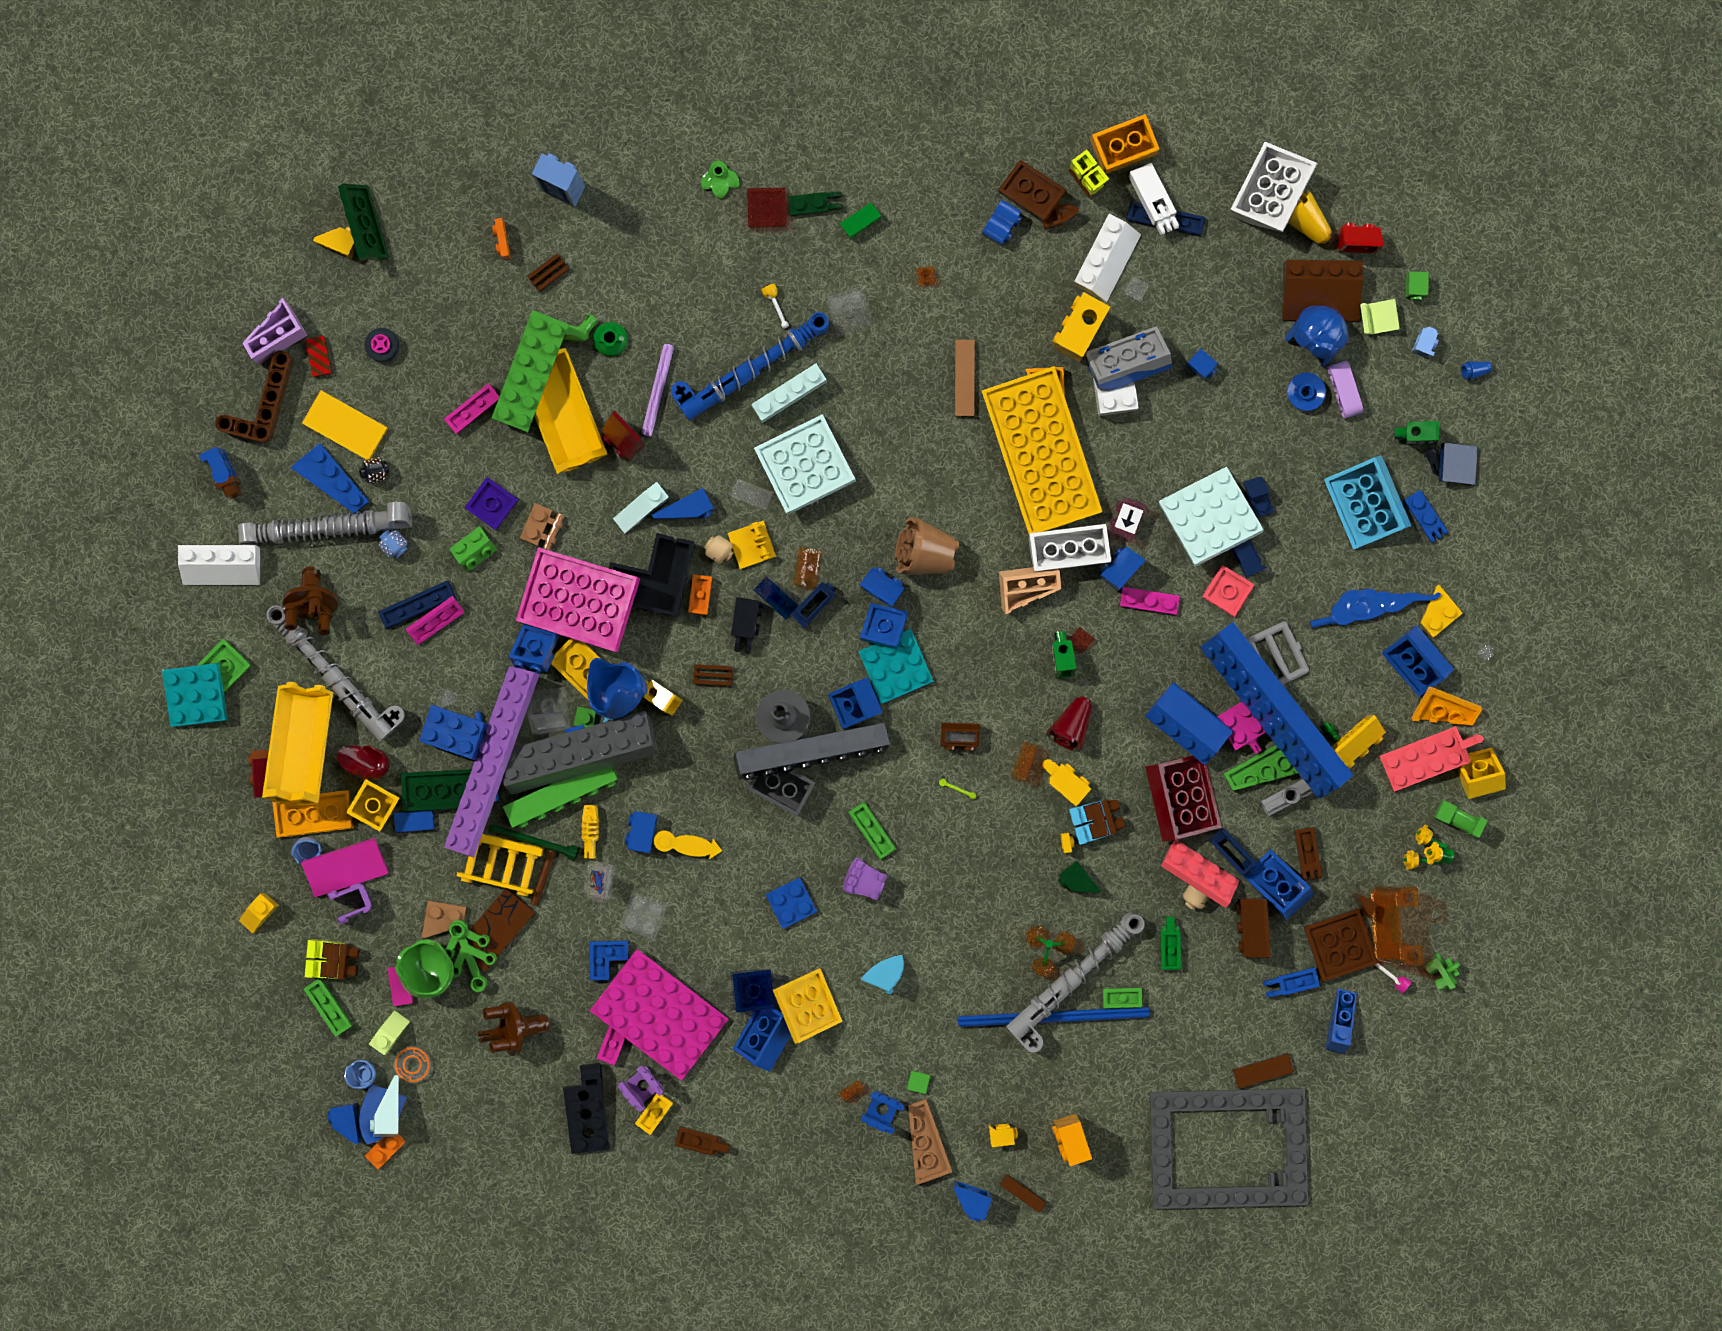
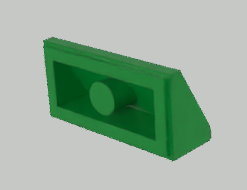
(860, 220)

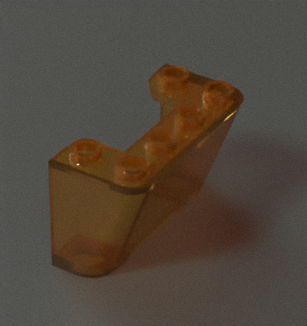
(1387, 925)

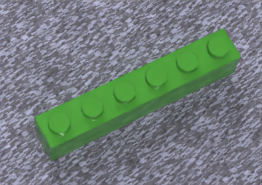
(556, 795)

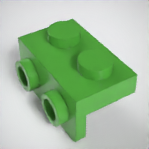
(473, 549)

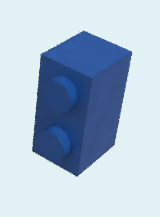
(641, 832)

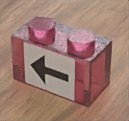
(1127, 519)

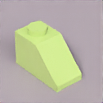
(389, 1032)

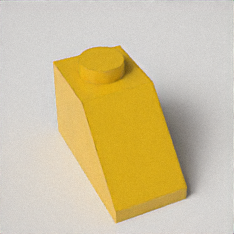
(337, 240)
(258, 912)

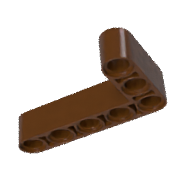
(265, 405)

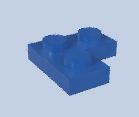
(602, 953)

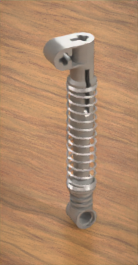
(396, 517)

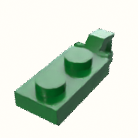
(1170, 945)

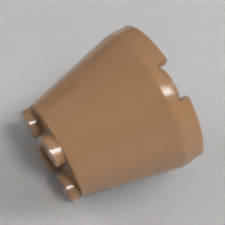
(924, 549)

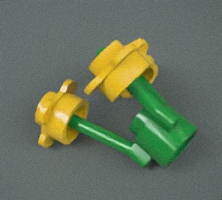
(1436, 853)

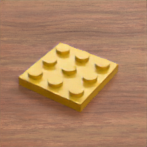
(807, 1005)

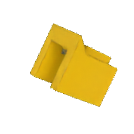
(1002, 1135)

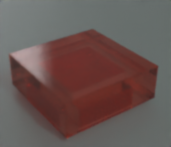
(1081, 640)

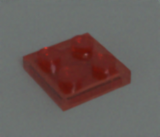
(766, 207)

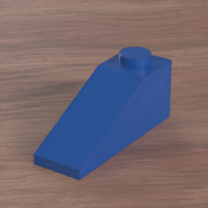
(690, 507)

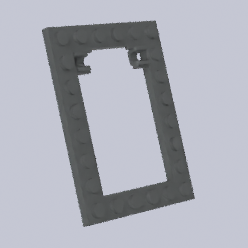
(1293, 1179)

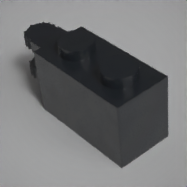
(745, 621)

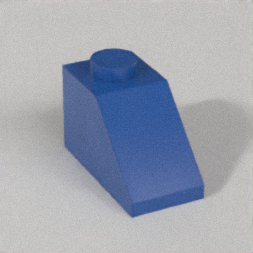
(346, 1121)

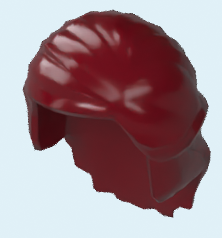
(363, 761)

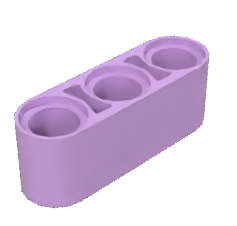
(1346, 389)

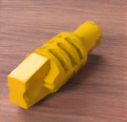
(590, 830)

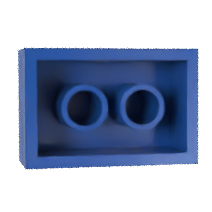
(453, 732)

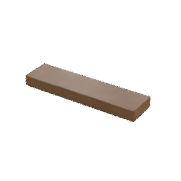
(964, 378)

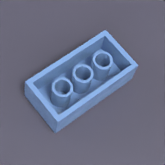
(558, 179)

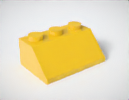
(1359, 739)

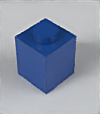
(1202, 364)

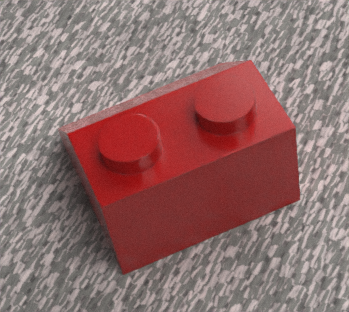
(1360, 238)

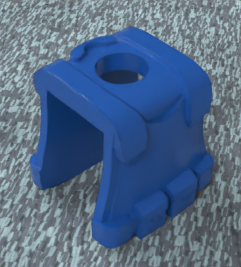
(881, 1121)

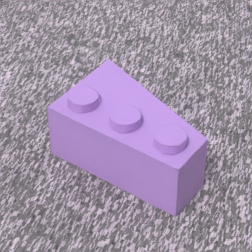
(274, 334)

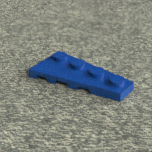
(328, 476)

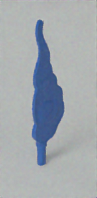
(1368, 604)

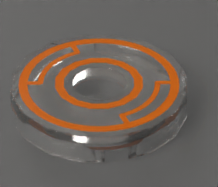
(401, 1064)

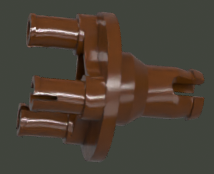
(309, 602)
(511, 1028)

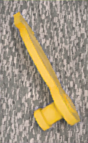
(686, 844)

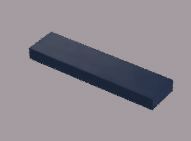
(1187, 222)
(416, 604)

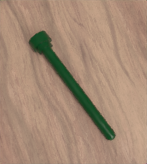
(570, 851)

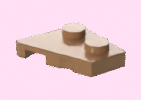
(440, 916)

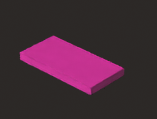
(344, 867)

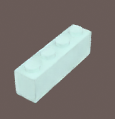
(789, 393)

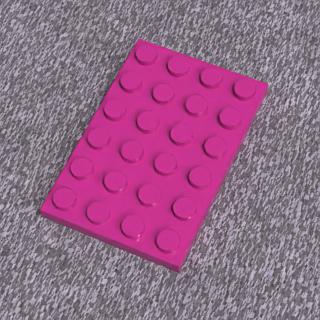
(578, 599)
(659, 1014)

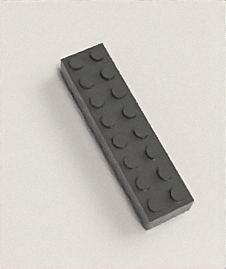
(580, 752)

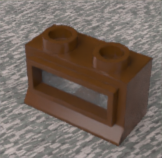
(960, 735)

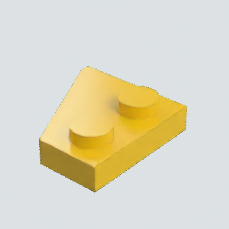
(1439, 613)

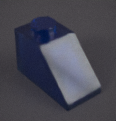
(775, 597)

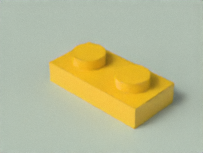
(654, 1113)

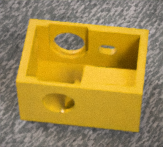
(1076, 333)

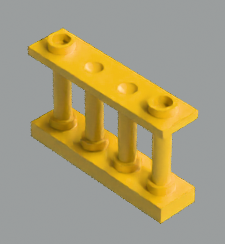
(513, 849)

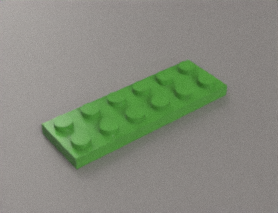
(530, 370)

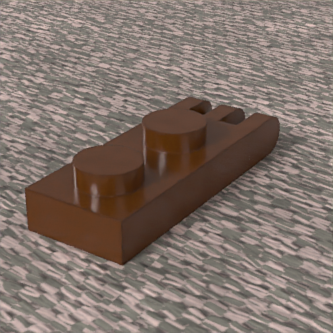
(1308, 853)

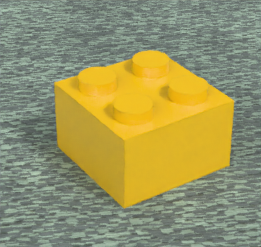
(372, 805)

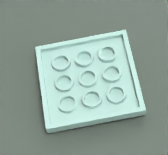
(804, 464)
(1210, 516)

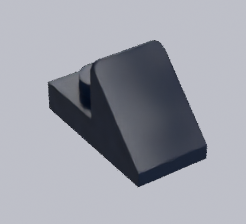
(1258, 496)

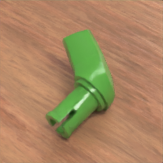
(581, 332)

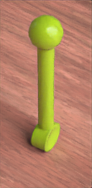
(972, 795)

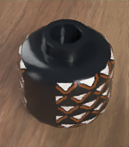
(374, 470)

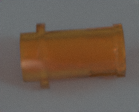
(851, 1091)

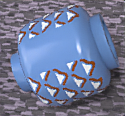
(392, 544)

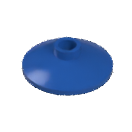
(1315, 388)

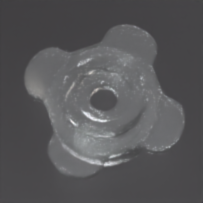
(1486, 653)

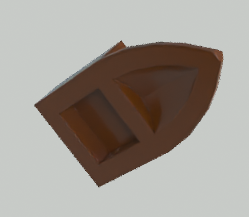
(1059, 215)

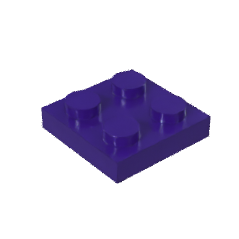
(491, 503)

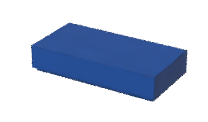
(414, 821)

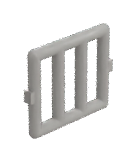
(1295, 647)

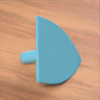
(886, 973)

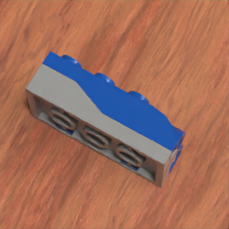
(1129, 359)

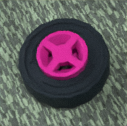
(376, 339)

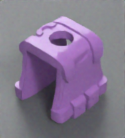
(863, 880)
(345, 918)
(634, 1094)

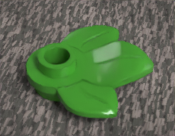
(719, 182)

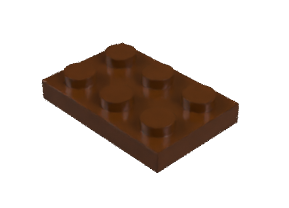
(1032, 190)

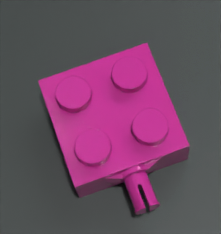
(1244, 726)

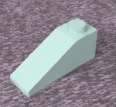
(641, 507)
(386, 1117)

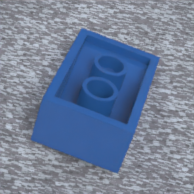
(1279, 885)

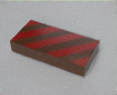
(318, 356)

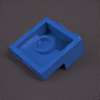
(533, 649)

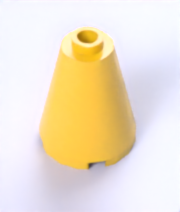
(1310, 220)

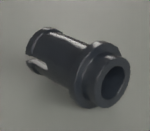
(1433, 458)

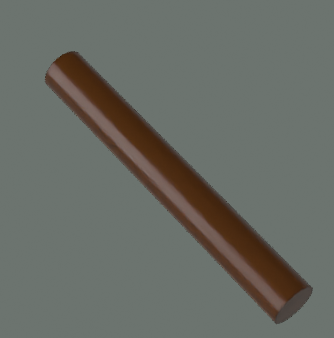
(543, 877)

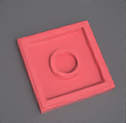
(1228, 591)

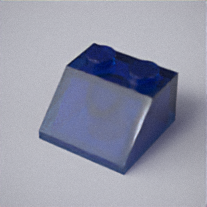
(752, 990)

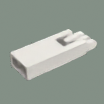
(1152, 190)

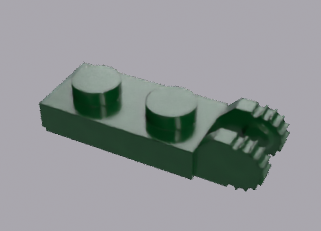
(813, 203)

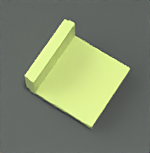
(1380, 317)

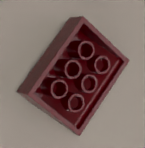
(1183, 798)

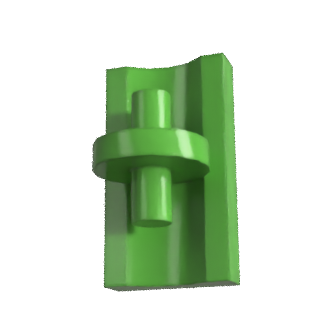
(1447, 979)

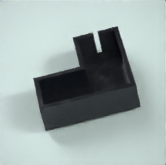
(665, 581)

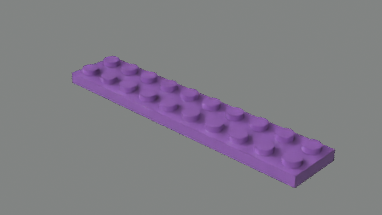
(491, 761)

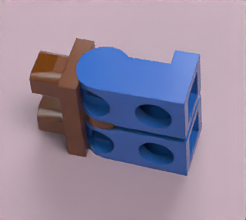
(222, 472)

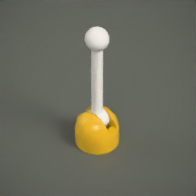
(770, 292)

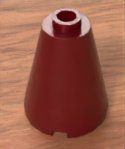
(1072, 724)

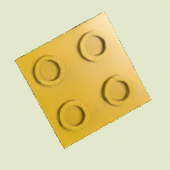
(751, 544)

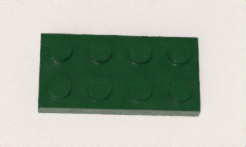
(363, 222)
(433, 789)

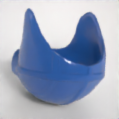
(1320, 331)
(614, 688)

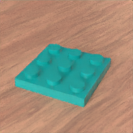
(896, 670)
(194, 694)

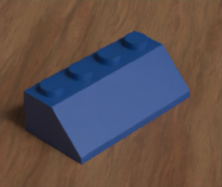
(1189, 723)

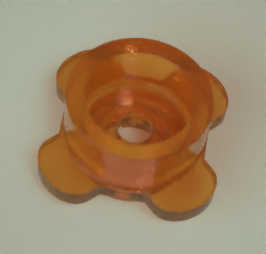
(926, 270)

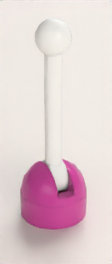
(1401, 983)

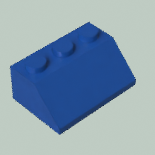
(1417, 661)
(763, 1038)

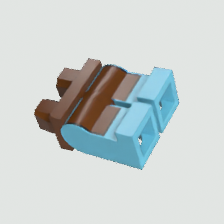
(1101, 818)

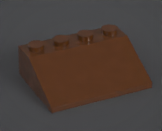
(1322, 283)

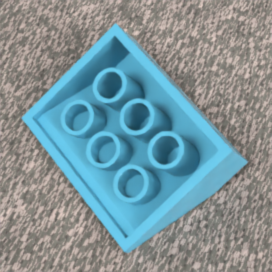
(1367, 502)

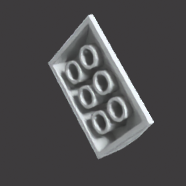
(1272, 188)

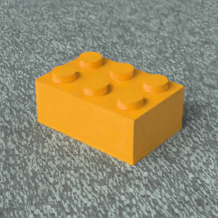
(1124, 144)
(1072, 1139)

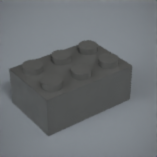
(783, 789)

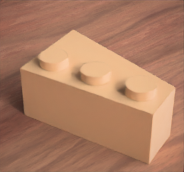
(1024, 585)

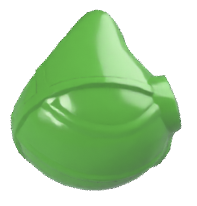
(424, 969)

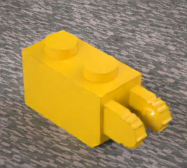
(1066, 782)

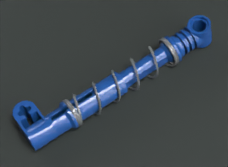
(747, 371)

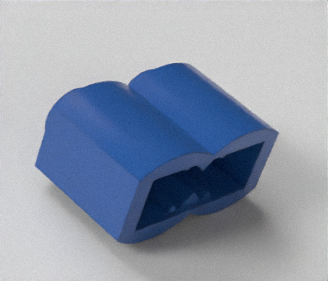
(1001, 222)

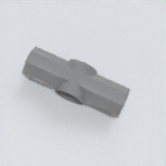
(1279, 801)

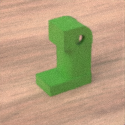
(1449, 814)

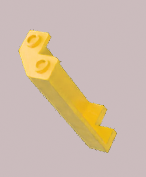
(567, 419)
(297, 744)

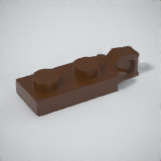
(700, 1141)

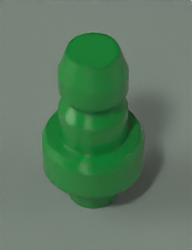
(1330, 729)

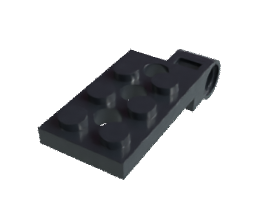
(592, 1083)

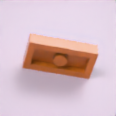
(500, 231)
(700, 594)
(384, 1150)

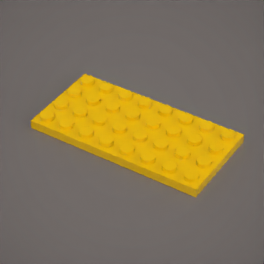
(1042, 451)

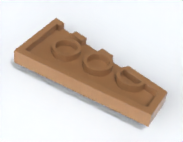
(927, 1147)

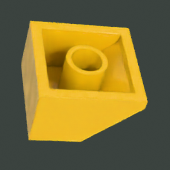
(1482, 774)

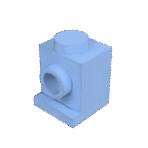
(1426, 342)

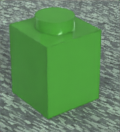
(1416, 285)

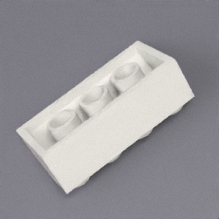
(1107, 258)
(1069, 547)
(219, 564)

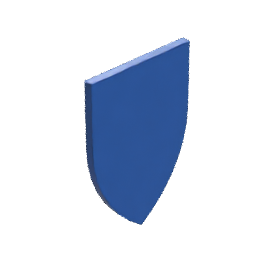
(369, 1107)

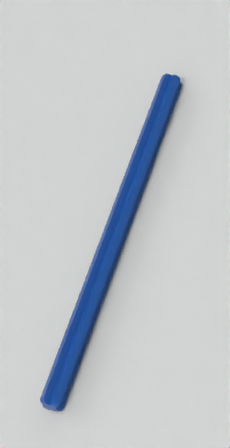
(1058, 1016)

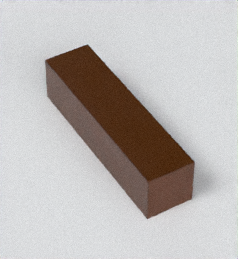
(1022, 1193)

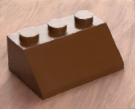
(1253, 927)

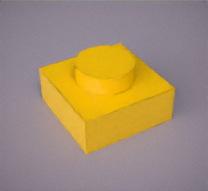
(1067, 842)

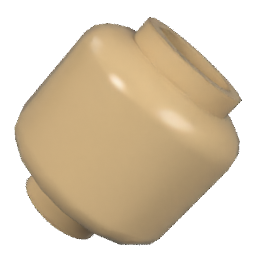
(719, 549)
(1195, 898)

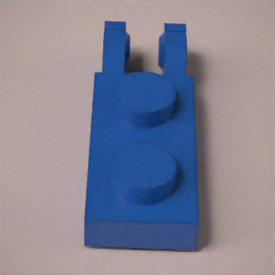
(1293, 982)

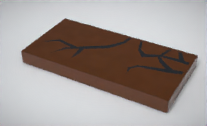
(501, 923)

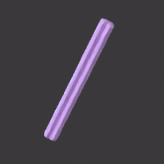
(657, 390)

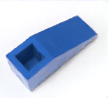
(1341, 1022)

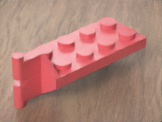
(1427, 757)

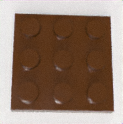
(1340, 945)

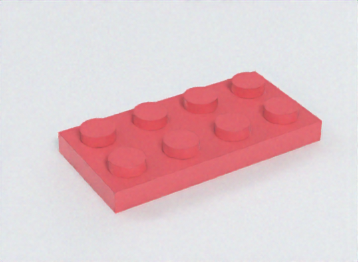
(1200, 873)

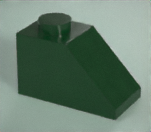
(1077, 879)

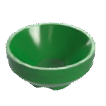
(617, 346)

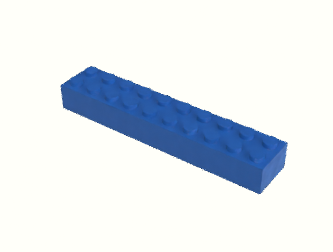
(1276, 711)

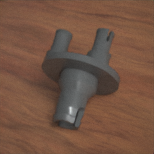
(782, 728)

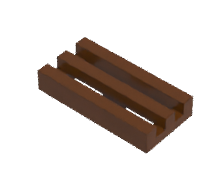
(535, 282)
(729, 675)

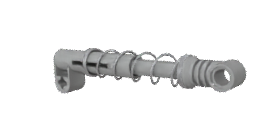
(338, 681)
(1055, 993)

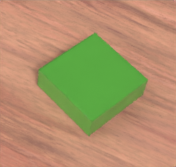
(918, 1082)

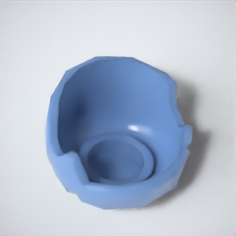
(305, 849)
(357, 1080)

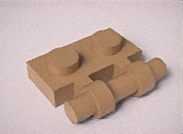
(537, 524)

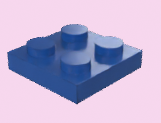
(884, 625)
(791, 903)

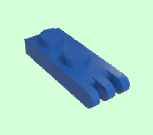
(1425, 515)

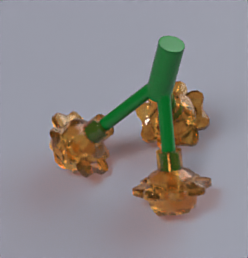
(1063, 943)

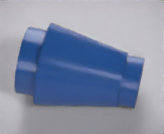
(1475, 369)

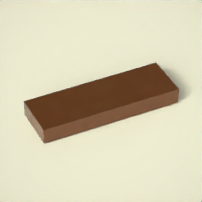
(1263, 1070)

